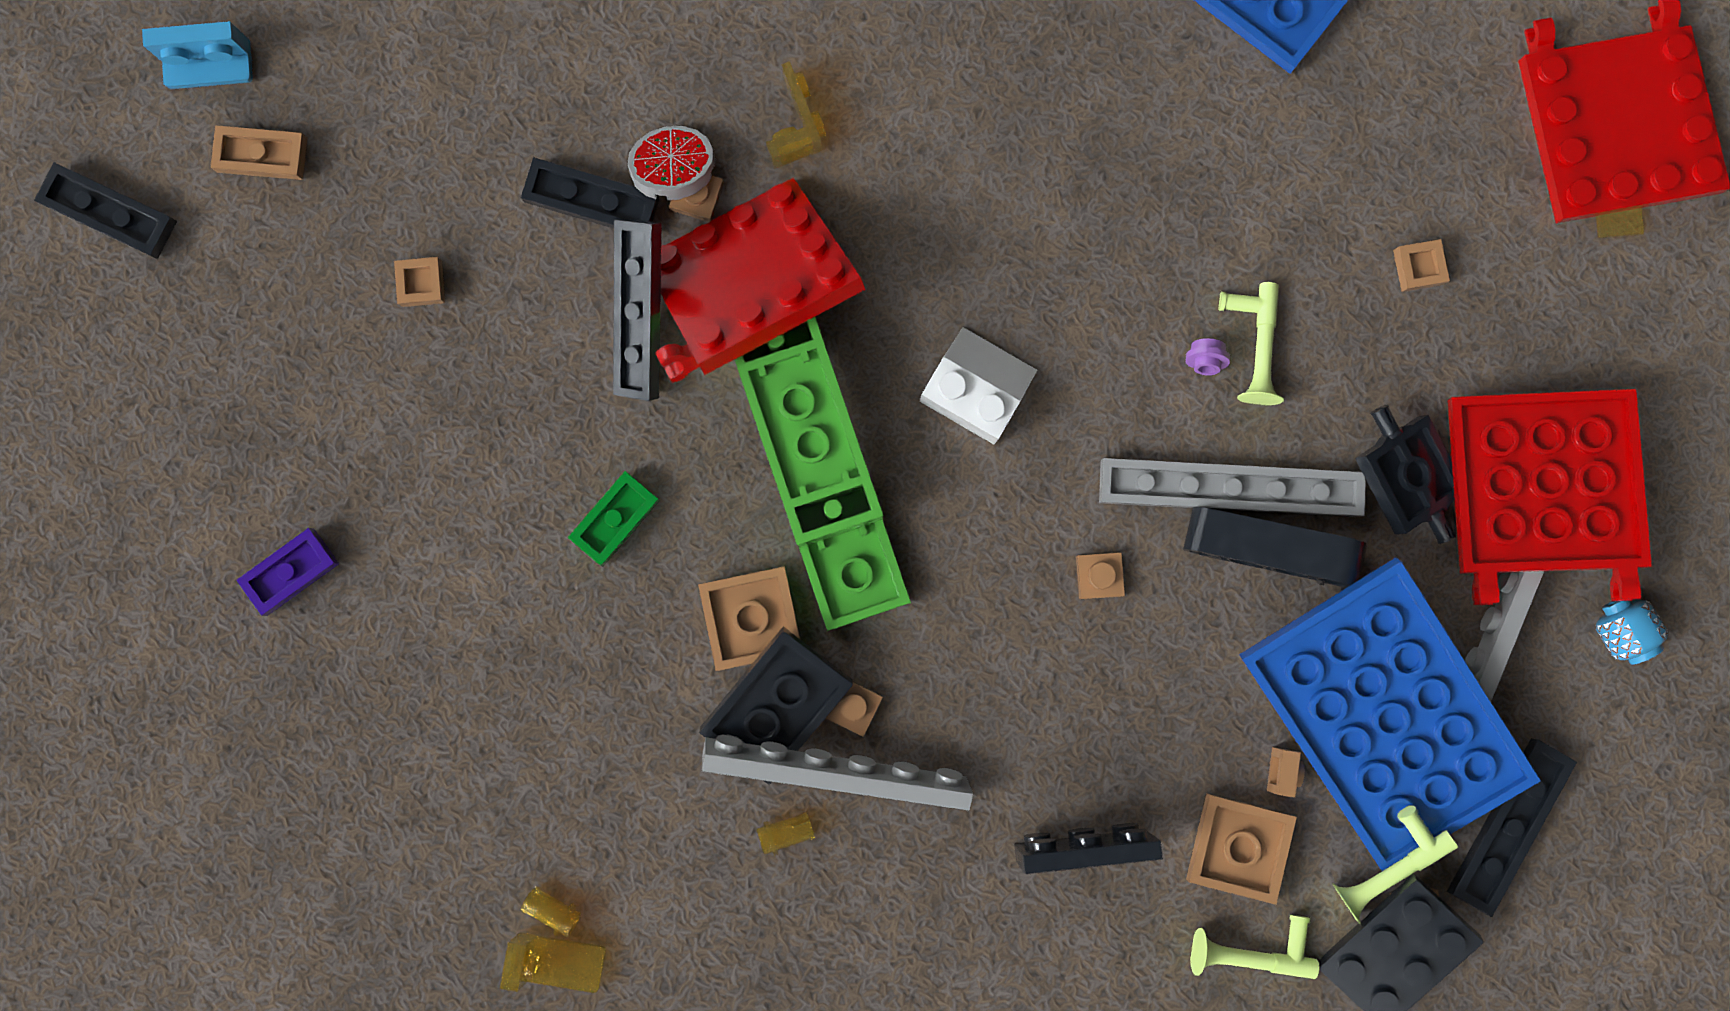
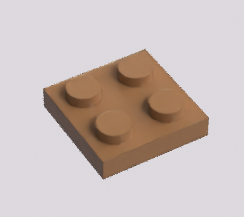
(746, 615)
(1241, 849)

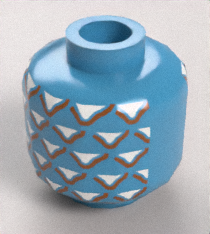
(1632, 630)

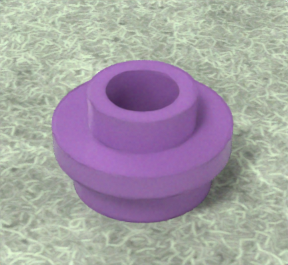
(1208, 356)

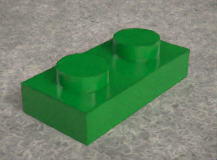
(613, 519)

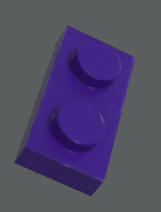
(287, 572)

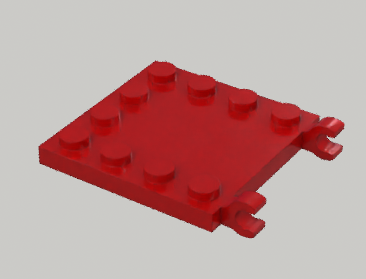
(1622, 118)
(750, 279)
(1549, 487)

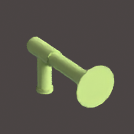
(1261, 387)
(1428, 852)
(1293, 963)

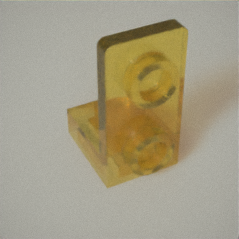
(793, 144)
(552, 963)

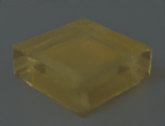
(1620, 223)

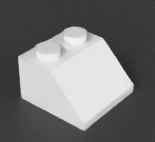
(978, 385)

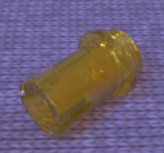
(785, 833)
(551, 912)

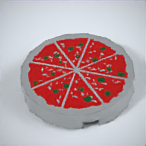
(671, 162)

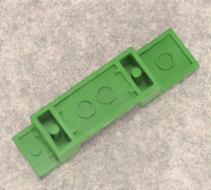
(822, 476)

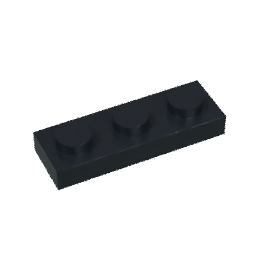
(585, 195)
(105, 210)

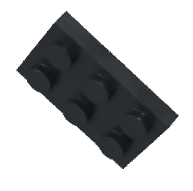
(779, 696)
(1087, 849)
(1400, 949)

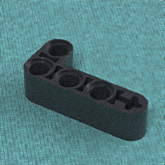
(1275, 547)

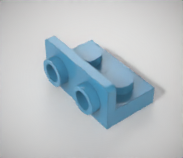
(200, 54)

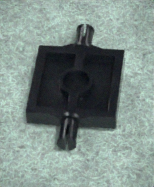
(1410, 474)

